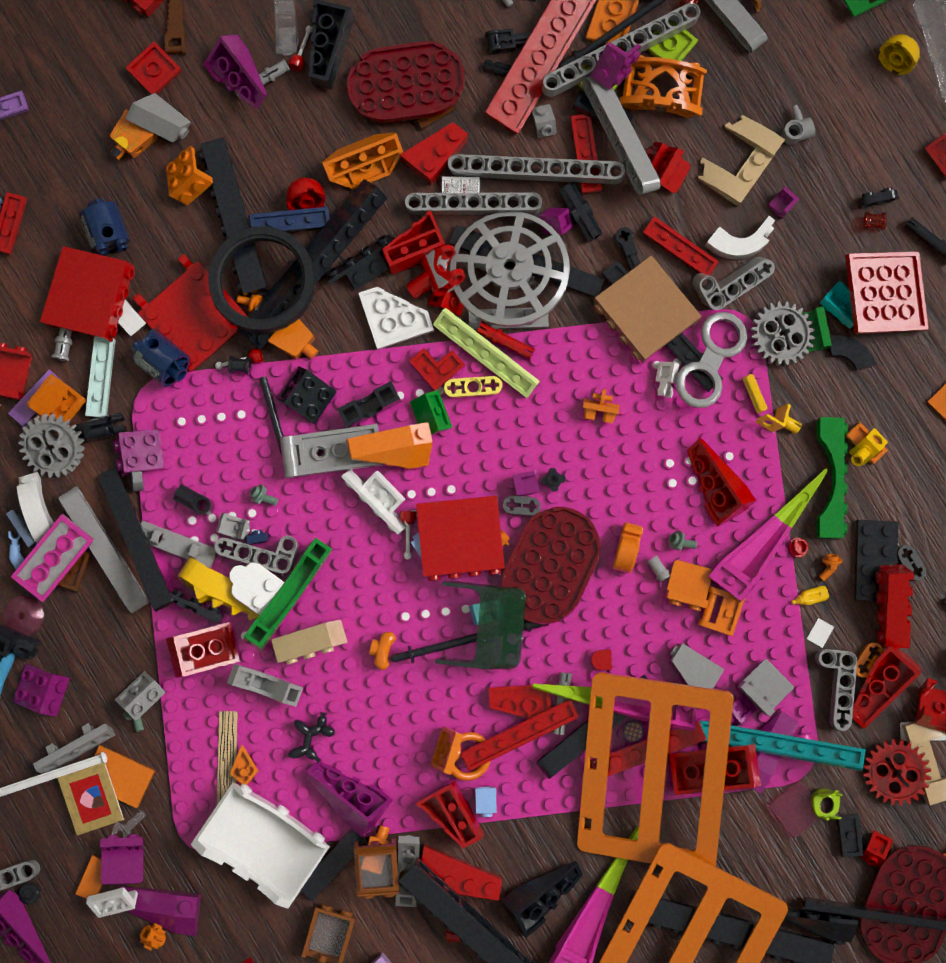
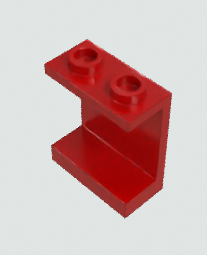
(13, 371)

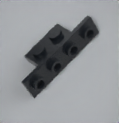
(362, 267)

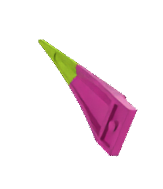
(746, 564)
(682, 716)
(584, 932)

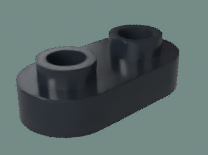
(870, 199)

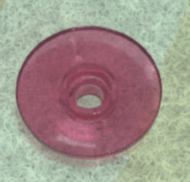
(33, 615)

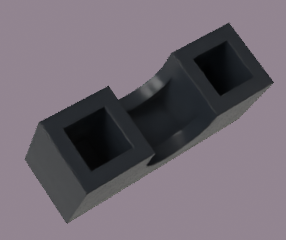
(369, 406)

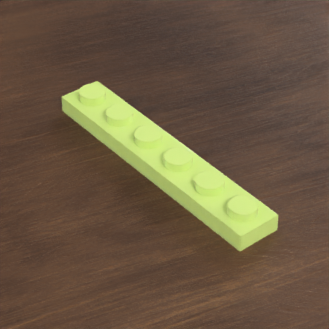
(486, 353)

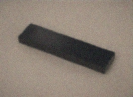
(332, 864)

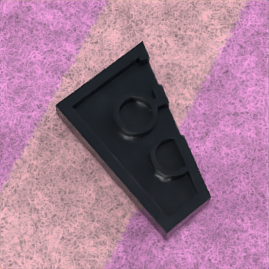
(193, 604)

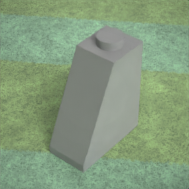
(159, 117)
(694, 667)

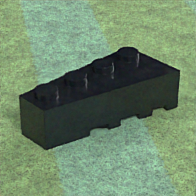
(328, 39)

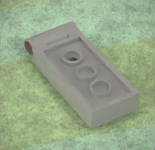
(301, 451)

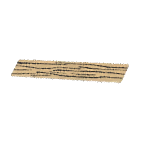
(226, 751)

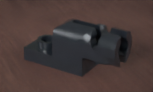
(100, 428)
(17, 643)

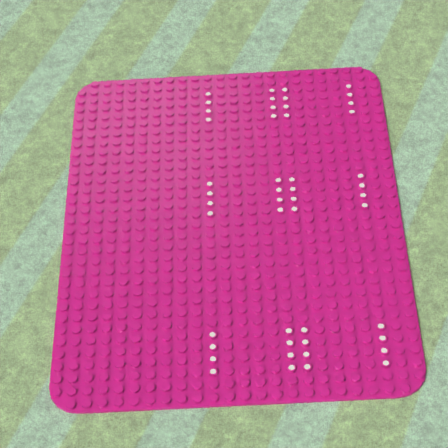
(389, 720)

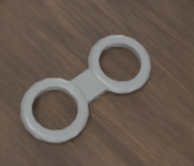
(711, 360)

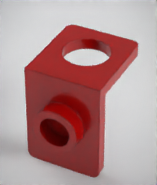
(449, 301)

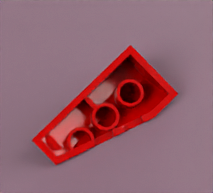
(722, 488)

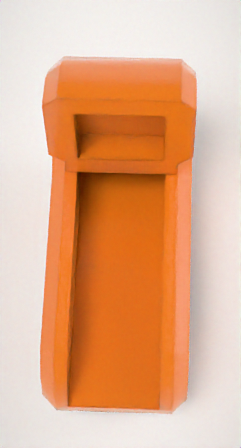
(627, 547)

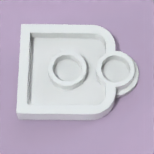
(254, 586)

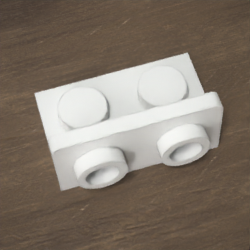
(112, 902)

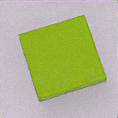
(674, 47)

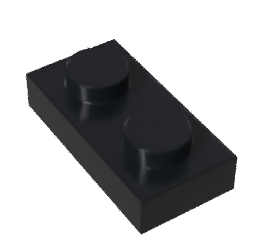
(850, 835)

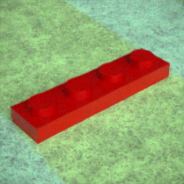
(585, 148)
(680, 247)

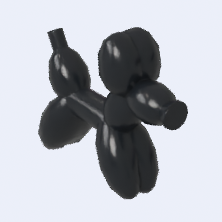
(309, 732)

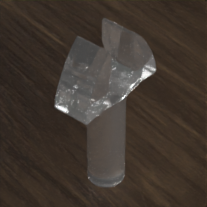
(129, 825)

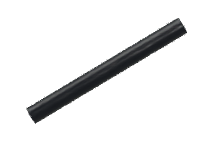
(271, 409)

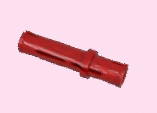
(505, 340)

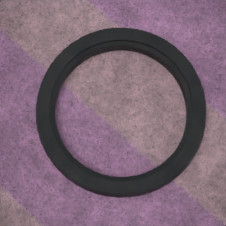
(244, 238)

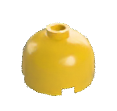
(900, 54)

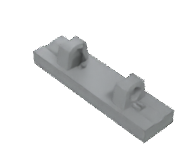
(510, 313)
(179, 544)
(59, 757)

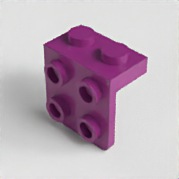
(614, 65)
(138, 451)
(40, 690)
(122, 860)

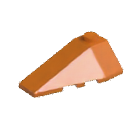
(400, 447)

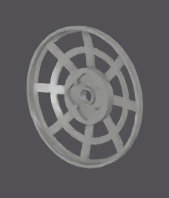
(513, 278)

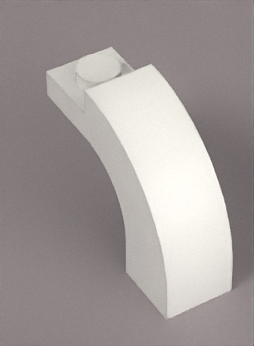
(740, 248)
(33, 505)

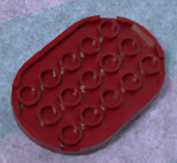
(406, 82)
(553, 563)
(909, 882)

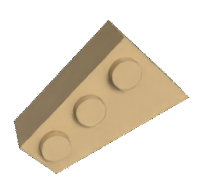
(308, 641)

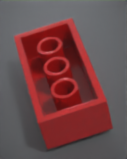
(689, 767)

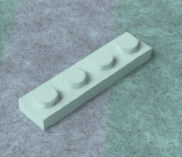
(100, 377)

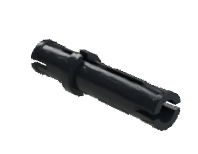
(927, 236)

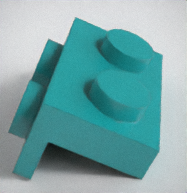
(839, 303)

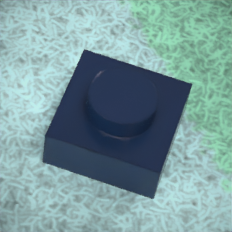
(257, 537)

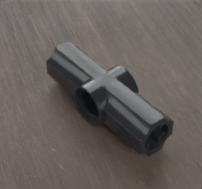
(580, 212)

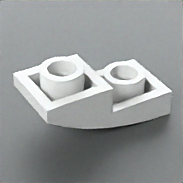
(130, 319)

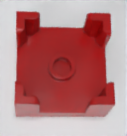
(931, 706)

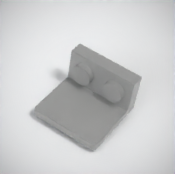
(765, 687)

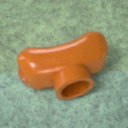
(381, 648)

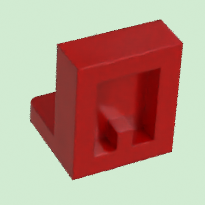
(877, 849)

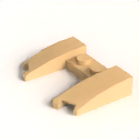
(737, 187)
(921, 737)

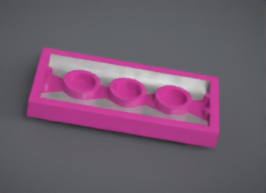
(52, 558)

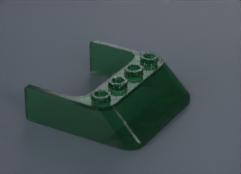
(498, 627)

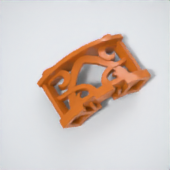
(679, 106)

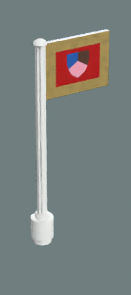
(85, 790)

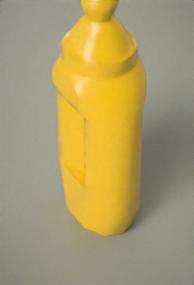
(812, 596)

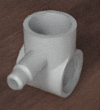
(803, 127)

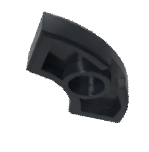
(852, 351)

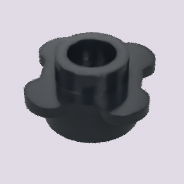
(558, 479)

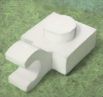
(666, 375)

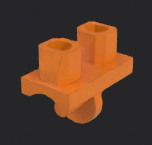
(609, 409)

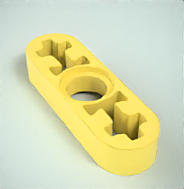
(459, 394)

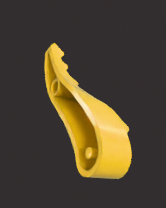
(212, 587)

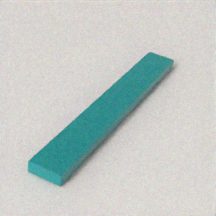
(795, 747)

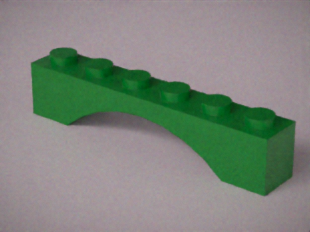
(830, 435)
(288, 595)

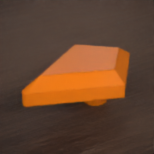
(243, 767)

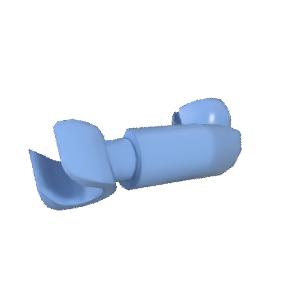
(14, 551)

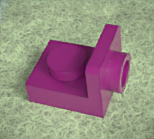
(741, 710)

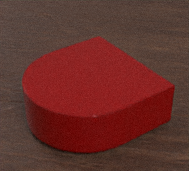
(602, 660)

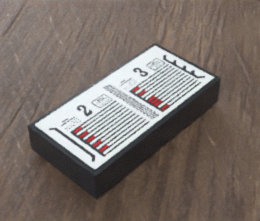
(460, 184)

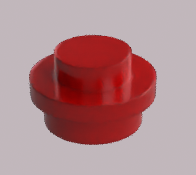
(798, 547)

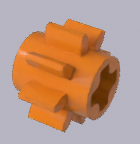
(152, 936)

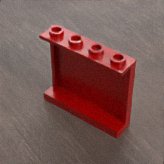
(87, 293)
(460, 537)

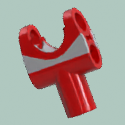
(436, 274)

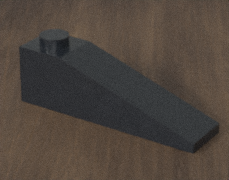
(534, 899)

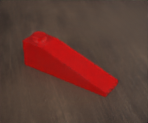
(886, 681)

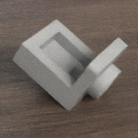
(544, 121)
(233, 526)

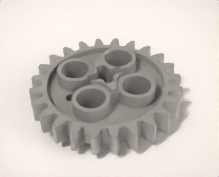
(798, 327)
(36, 451)

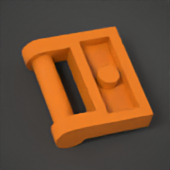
(727, 614)

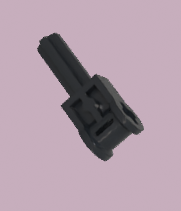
(504, 40)
(627, 247)

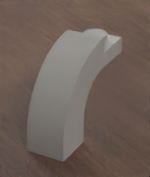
(265, 684)
(407, 851)

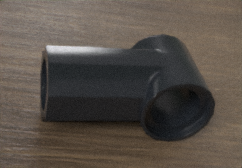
(193, 500)

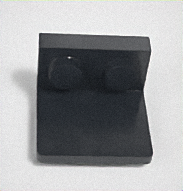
(306, 394)

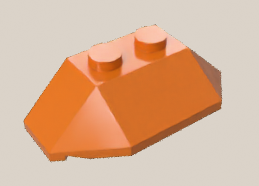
(364, 159)

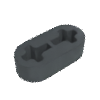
(136, 481)
(520, 510)
(915, 560)

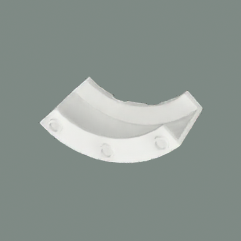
(261, 843)

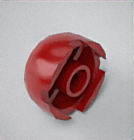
(305, 194)

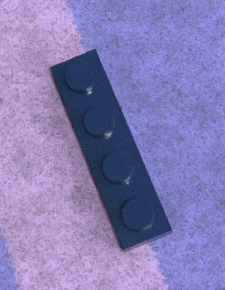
(292, 220)

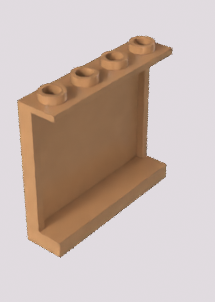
(646, 309)

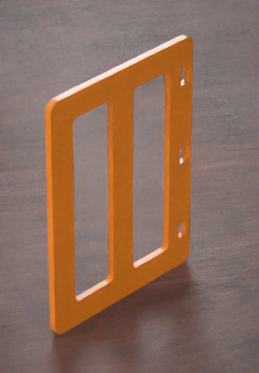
(662, 698)
(719, 888)

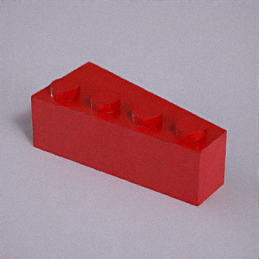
(894, 605)
(461, 875)

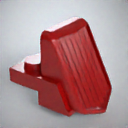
(668, 165)

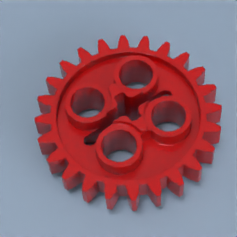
(912, 761)

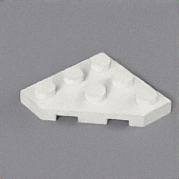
(393, 318)

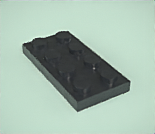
(874, 547)

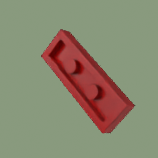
(10, 221)

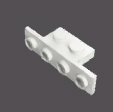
(379, 496)

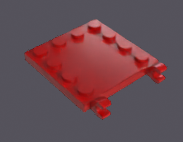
(189, 315)

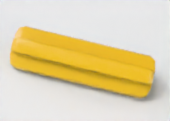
(755, 393)

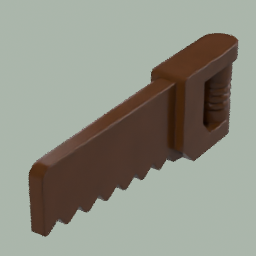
(175, 28)

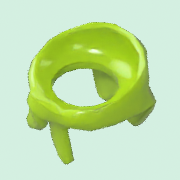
(816, 799)

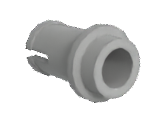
(658, 568)

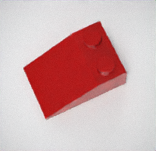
(202, 650)

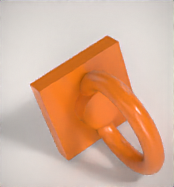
(448, 752)

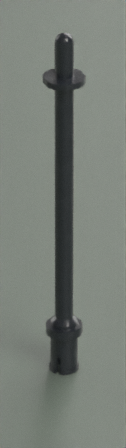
(612, 33)
(411, 654)

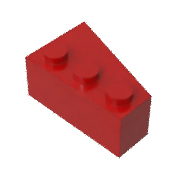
(432, 155)
(413, 245)
(452, 813)

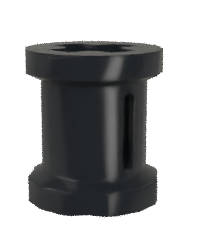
(239, 365)

